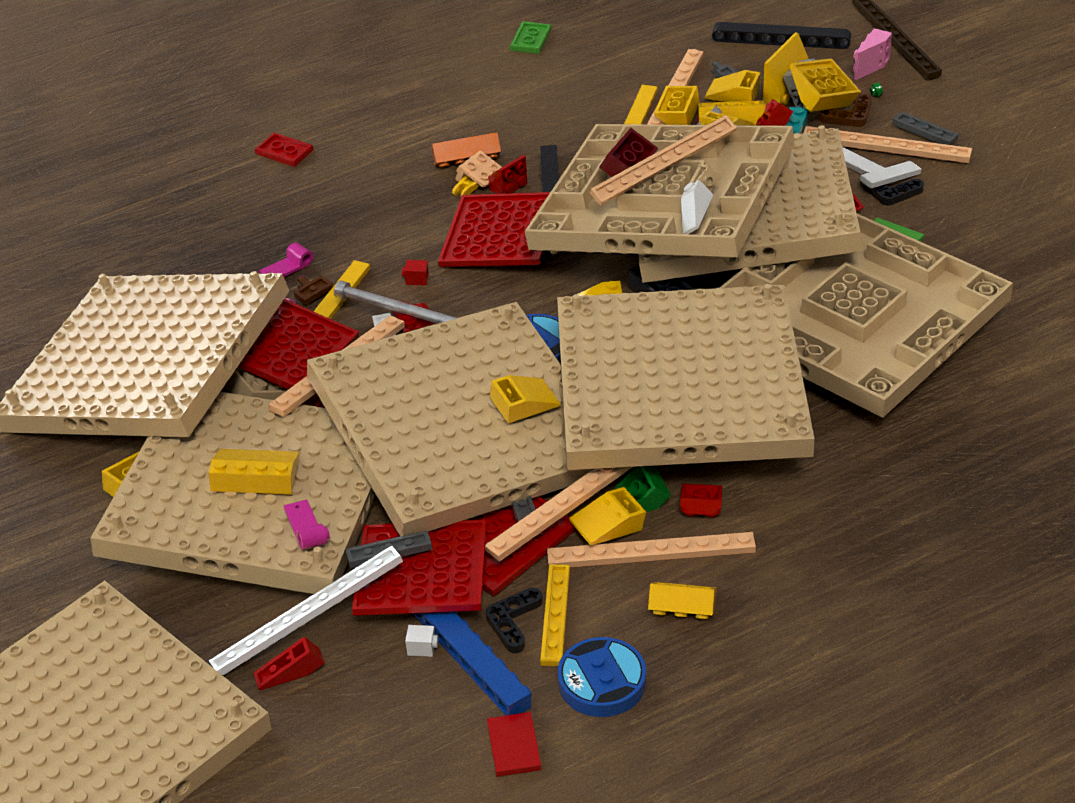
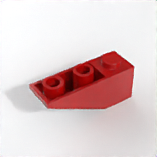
(774, 114)

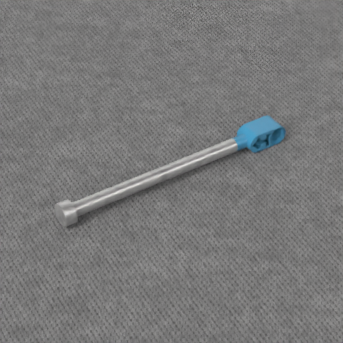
(344, 290)

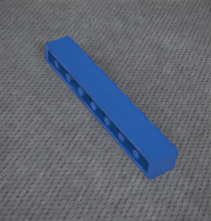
(479, 661)

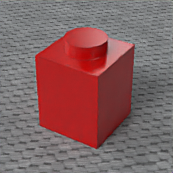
(416, 272)

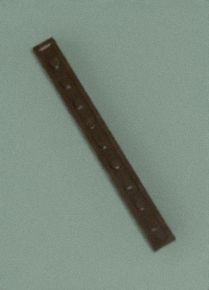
(899, 38)

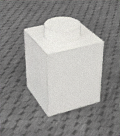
(421, 640)

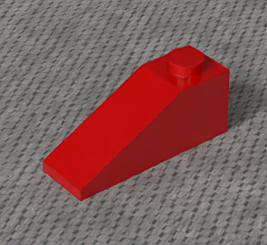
(289, 665)

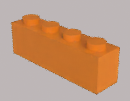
(462, 149)

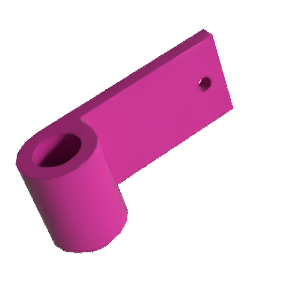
(296, 259)
(305, 526)

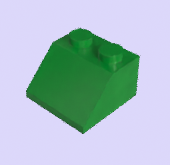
(646, 487)

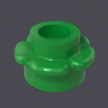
(876, 89)

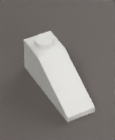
(694, 205)

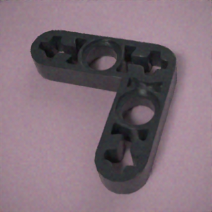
(892, 195)
(506, 615)

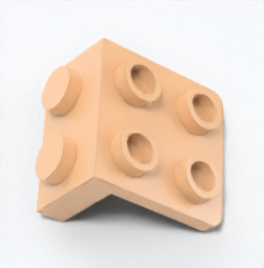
(478, 168)

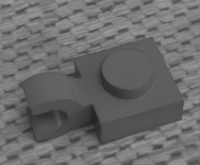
(721, 70)

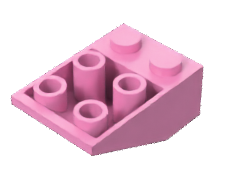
(872, 53)

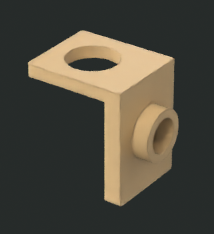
(708, 176)

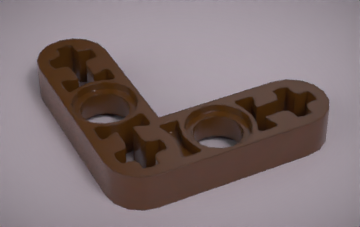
(860, 110)

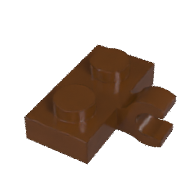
(311, 290)

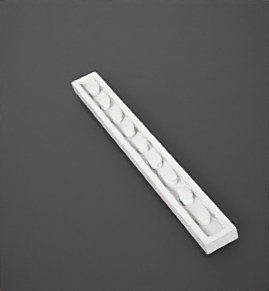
(306, 610)

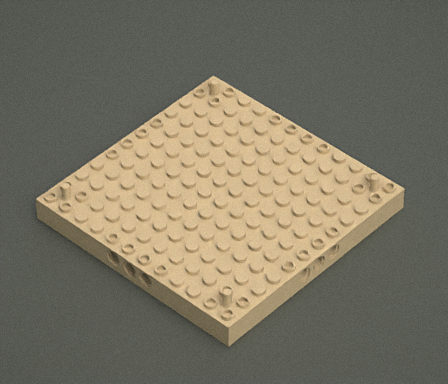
(651, 213)
(802, 219)
(880, 315)
(143, 355)
(681, 378)
(426, 422)
(176, 523)
(114, 710)

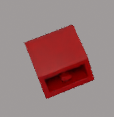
(509, 177)

